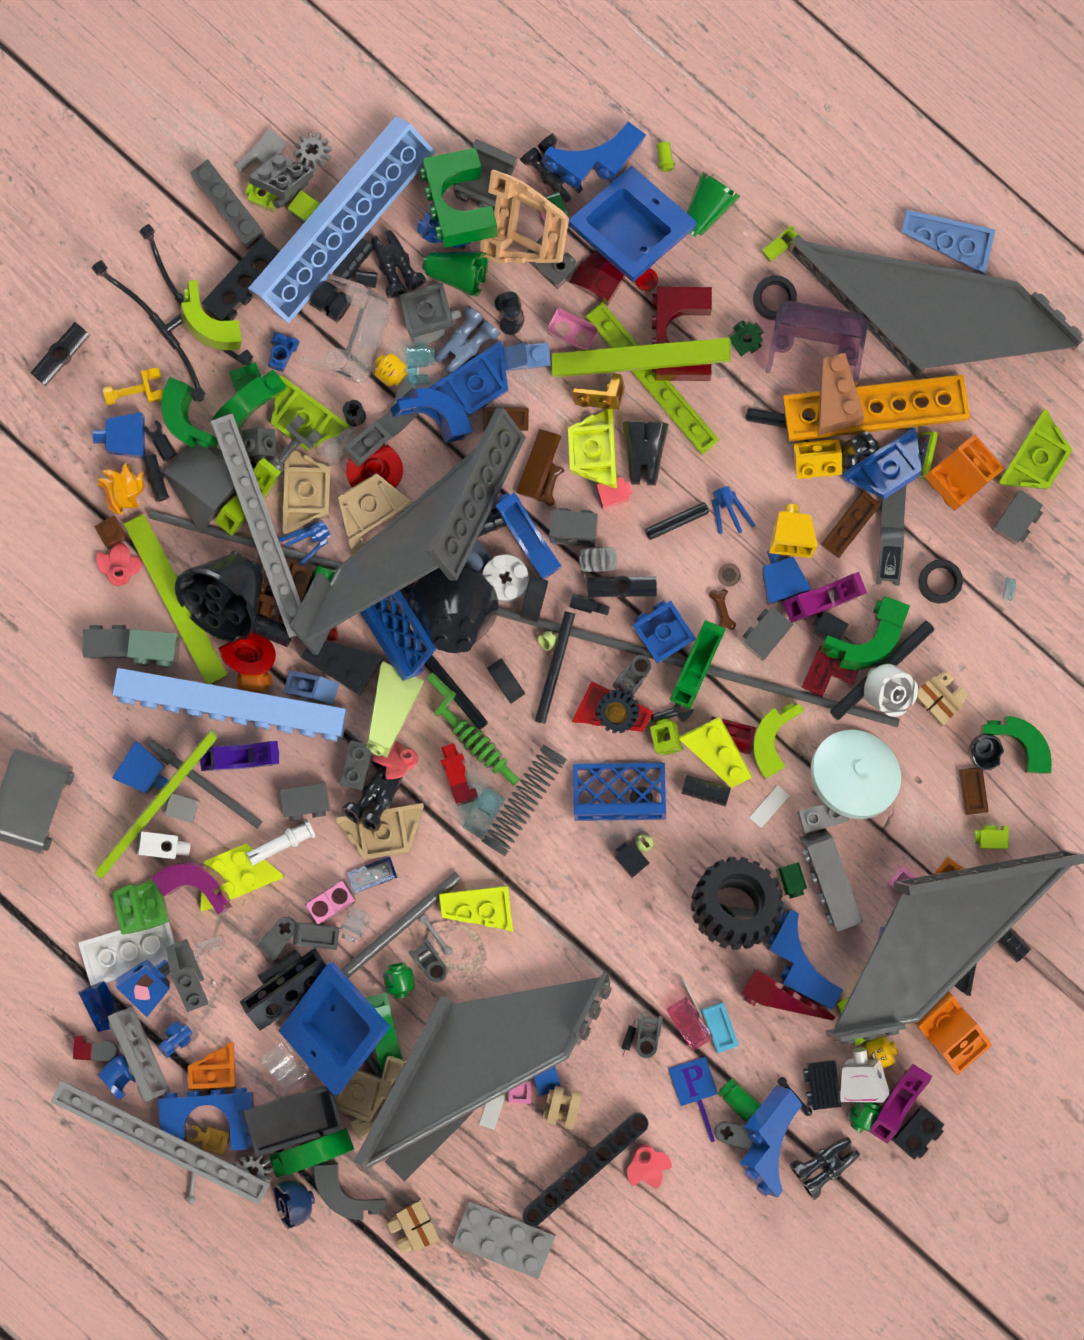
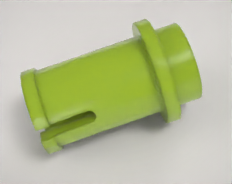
(665, 157)

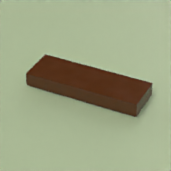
(538, 464)
(850, 524)

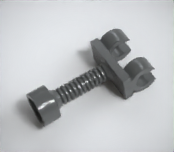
(295, 424)

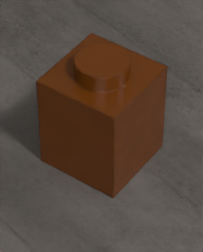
(111, 532)

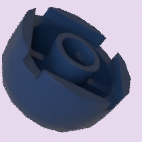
(294, 1202)

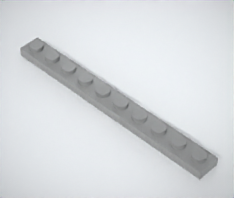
(258, 518)
(160, 1142)

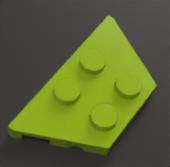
(316, 416)
(1038, 457)

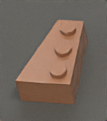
(838, 396)

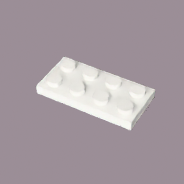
(116, 953)

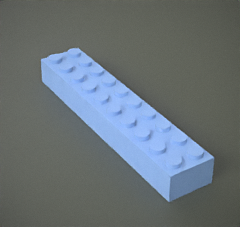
(342, 219)
(230, 703)

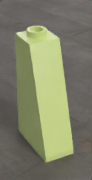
(390, 708)

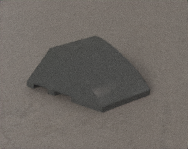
(201, 482)

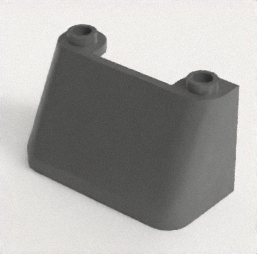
(30, 799)

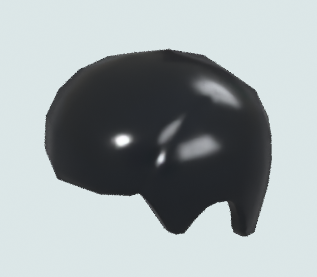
(986, 751)

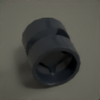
(331, 301)

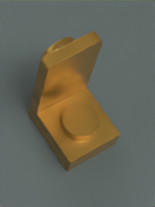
(606, 400)

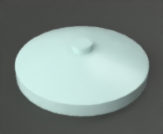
(855, 774)

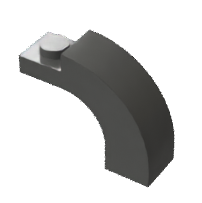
(338, 1200)

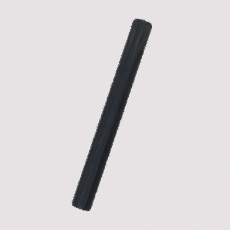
(894, 658)
(461, 699)

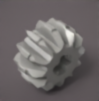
(316, 144)
(598, 559)
(256, 1163)

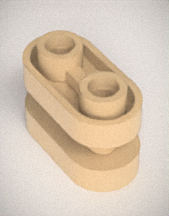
(557, 1098)

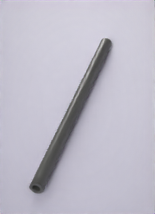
(398, 927)

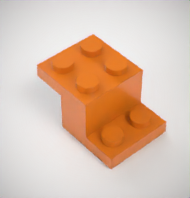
(964, 472)
(953, 1033)

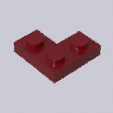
(821, 672)

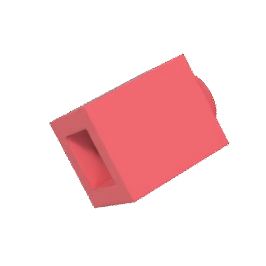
(614, 496)

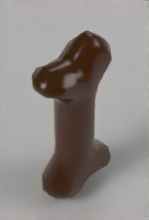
(547, 495)
(719, 598)

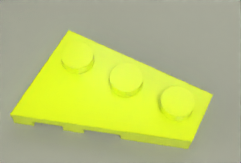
(718, 751)
(479, 906)

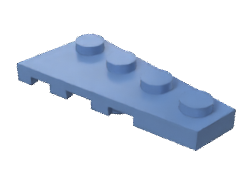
(954, 239)

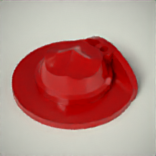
(383, 462)
(249, 656)

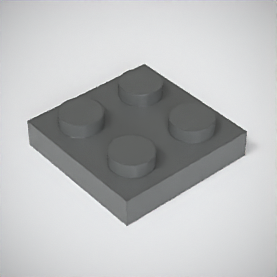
(426, 310)

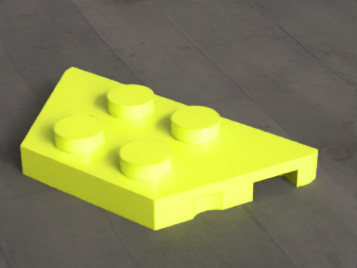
(593, 448)
(240, 873)

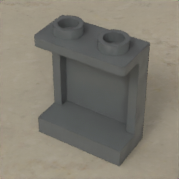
(490, 159)
(186, 975)

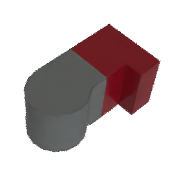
(94, 1051)

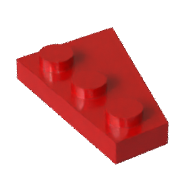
(587, 709)

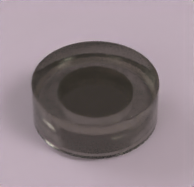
(729, 575)

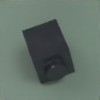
(828, 625)
(630, 859)

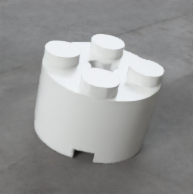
(517, 573)
(890, 689)

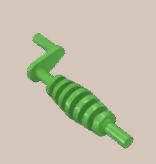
(467, 734)

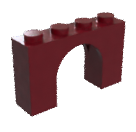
(671, 304)

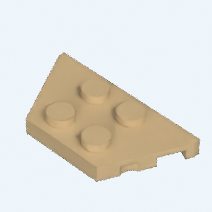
(304, 492)
(392, 838)

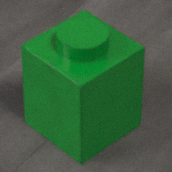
(891, 611)

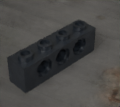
(215, 303)
(283, 990)

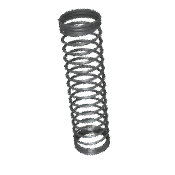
(554, 758)

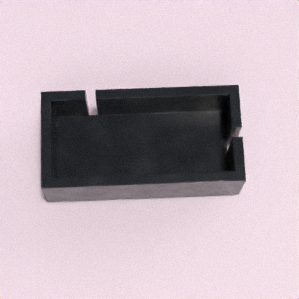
(290, 1120)

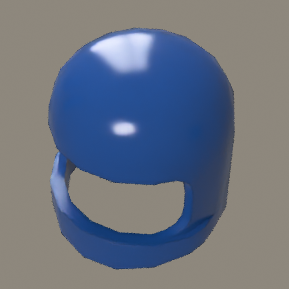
(111, 1075)

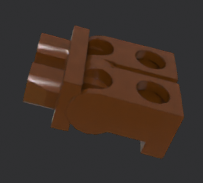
(302, 579)

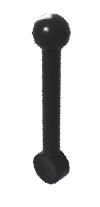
(807, 1110)

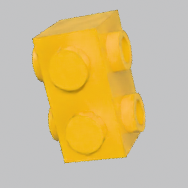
(817, 459)

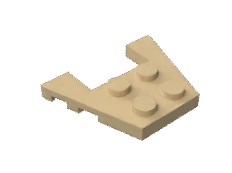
(368, 506)
(368, 1092)

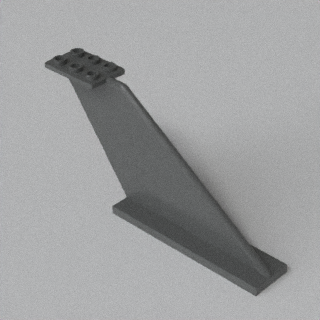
(936, 312)
(426, 536)
(938, 936)
(477, 1054)

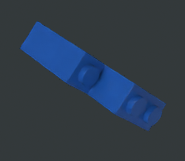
(605, 159)
(526, 535)
(801, 974)
(767, 1131)

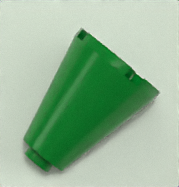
(709, 203)
(458, 269)

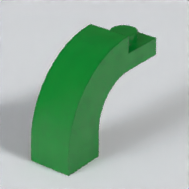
(252, 397)
(175, 412)
(864, 655)
(1035, 746)
(389, 1043)
(311, 1153)

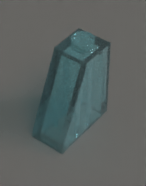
(484, 812)

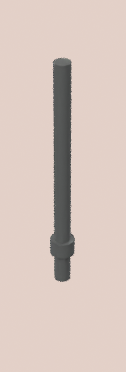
(168, 757)

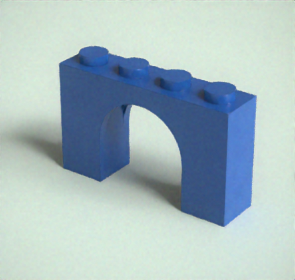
(175, 1111)

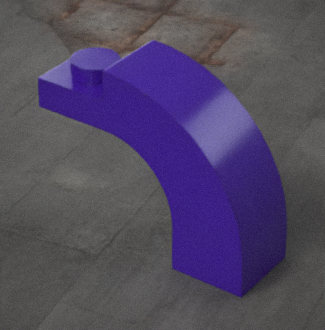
(240, 756)

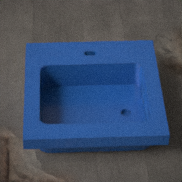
(632, 223)
(334, 1028)

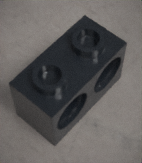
(913, 1128)

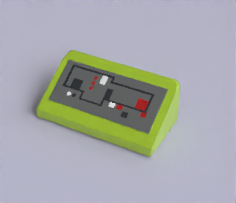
(927, 445)

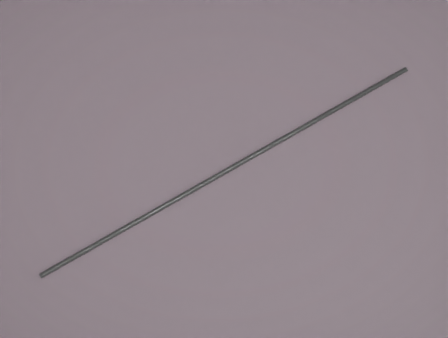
(552, 626)

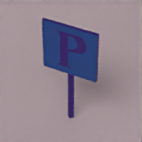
(693, 1083)

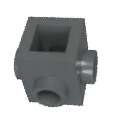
(259, 443)

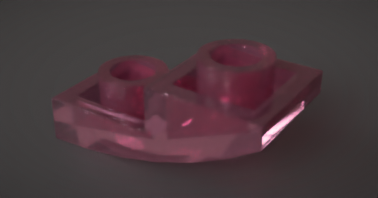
(688, 1023)

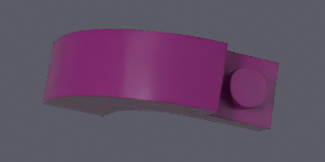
(825, 597)
(197, 875)
(899, 1102)

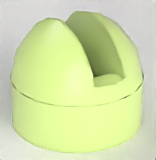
(547, 640)
(640, 845)

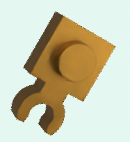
(213, 1139)

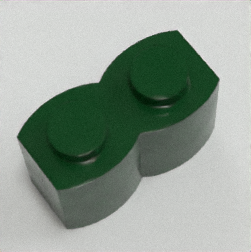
(791, 880)

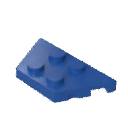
(477, 381)
(888, 467)

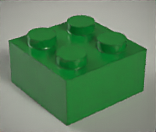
(244, 375)

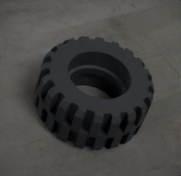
(751, 880)

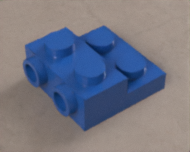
(663, 631)

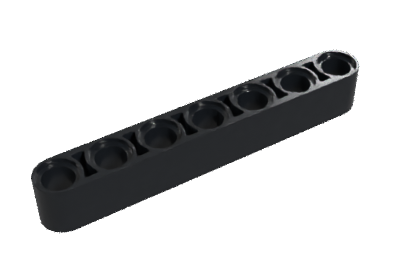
(579, 1179)

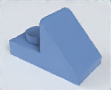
(526, 356)

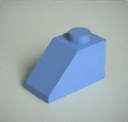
(311, 687)

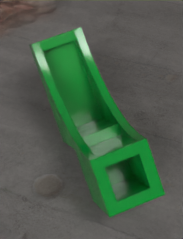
(697, 664)

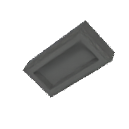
(316, 936)

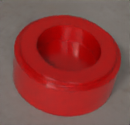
(647, 281)

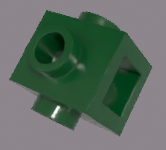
(744, 345)

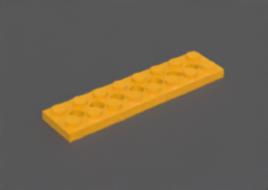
(889, 417)

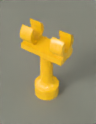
(112, 395)

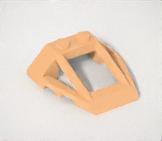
(509, 194)

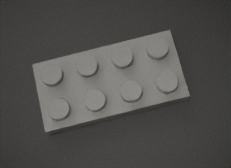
(138, 1053)
(503, 1240)

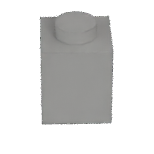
(181, 808)

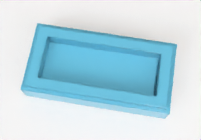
(720, 1027)

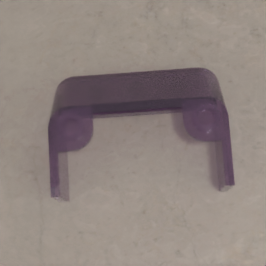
(820, 325)

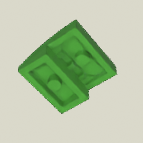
(140, 907)

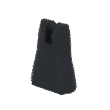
(644, 449)

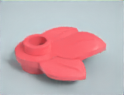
(118, 560)
(395, 762)
(649, 1169)

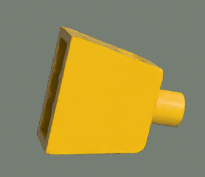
(793, 534)

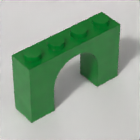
(456, 226)

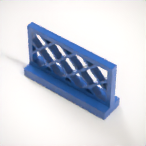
(390, 636)
(619, 811)

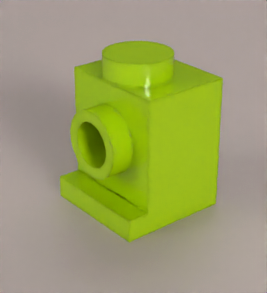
(264, 202)
(659, 733)
(992, 837)

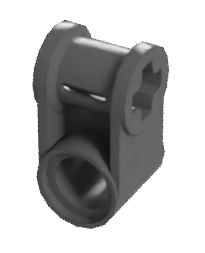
(632, 676)
(275, 940)
(428, 960)
(648, 1033)
(739, 1136)

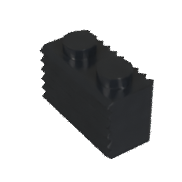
(822, 1084)

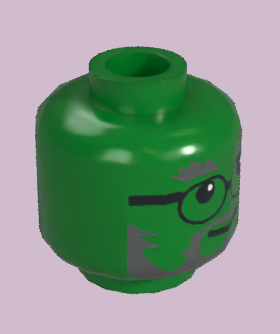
(399, 980)
(863, 1115)

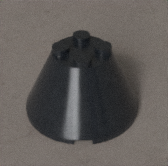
(222, 595)
(454, 610)

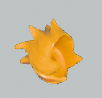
(121, 488)

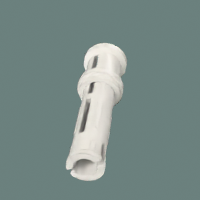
(290, 838)

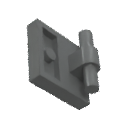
(281, 178)

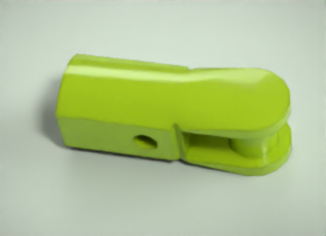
(778, 245)

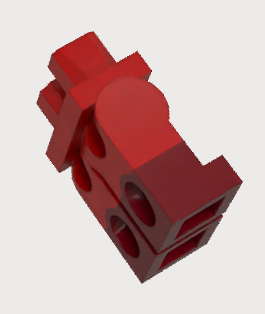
(456, 775)

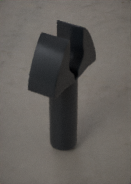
(672, 712)

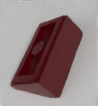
(741, 734)

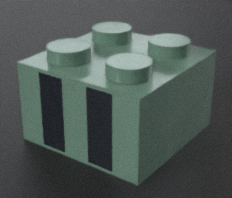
(153, 647)

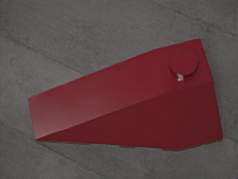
(598, 278)
(770, 993)

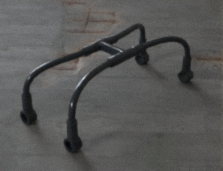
(100, 269)

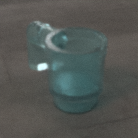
(419, 357)

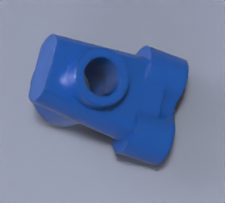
(282, 347)
(178, 1036)

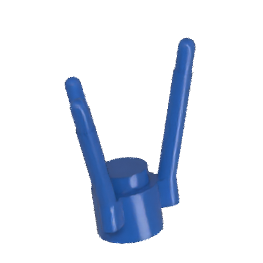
(724, 499)
(316, 532)

